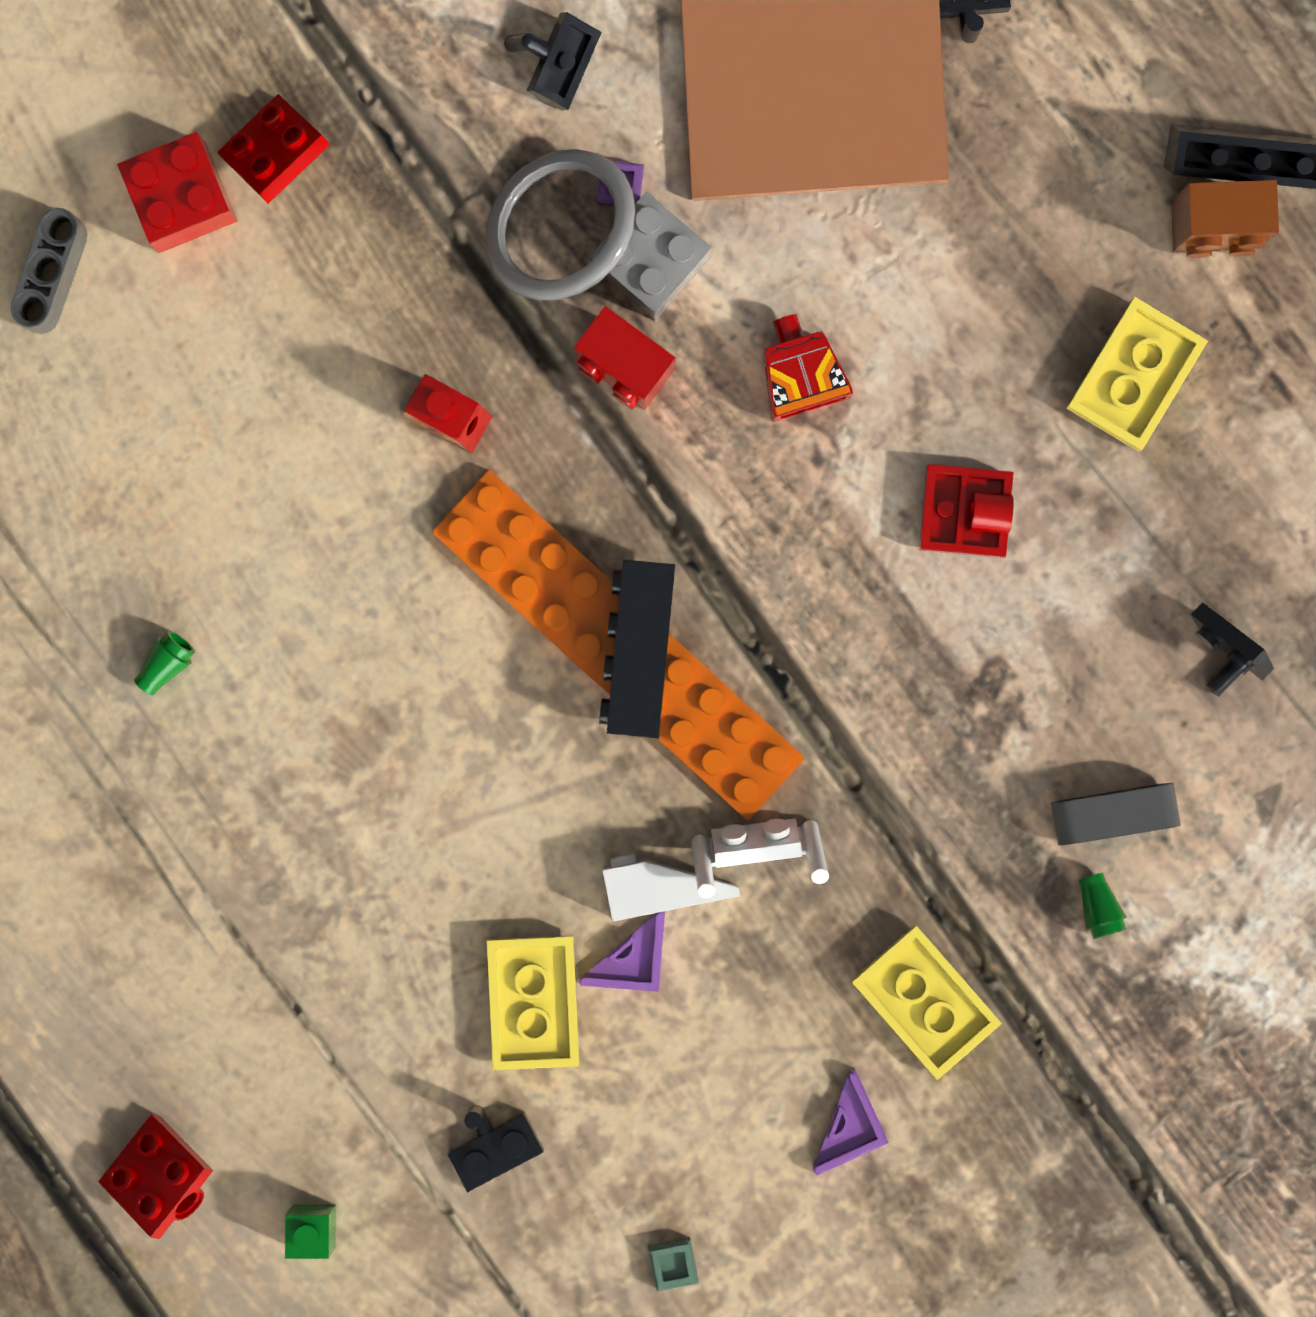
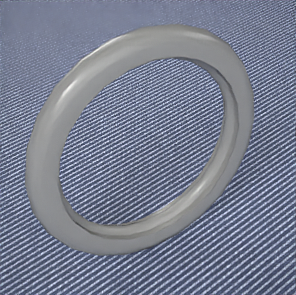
(601, 265)

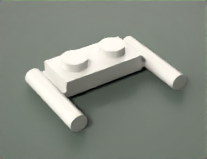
(754, 844)

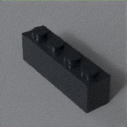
(1241, 156)
(640, 648)

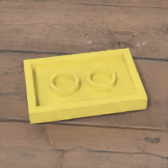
(1137, 374)
(533, 1002)
(926, 1002)

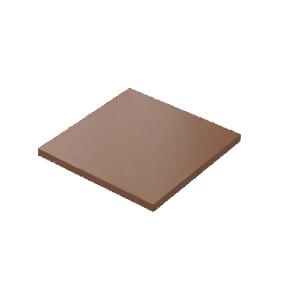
(813, 96)

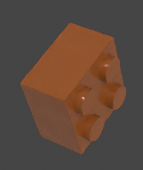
(1224, 217)

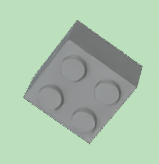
(658, 258)

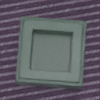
(673, 1264)

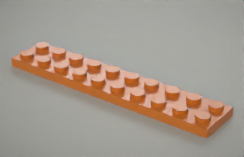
(572, 606)

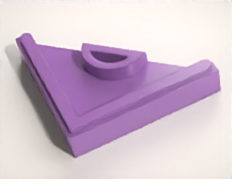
(634, 962)
(852, 1128)

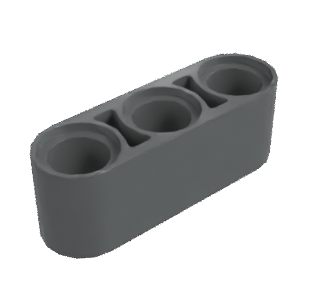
(43, 251)
(1115, 814)

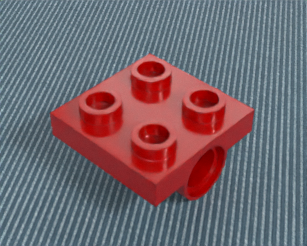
(273, 148)
(966, 511)
(157, 1177)

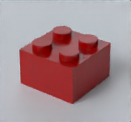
(177, 192)
(624, 359)

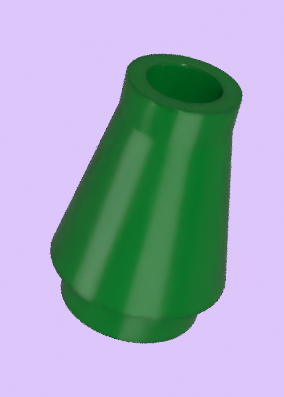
(165, 660)
(1101, 909)

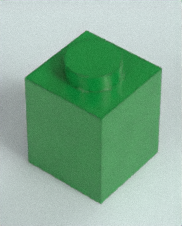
(310, 1231)

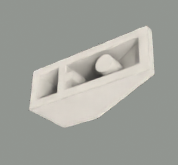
(651, 888)

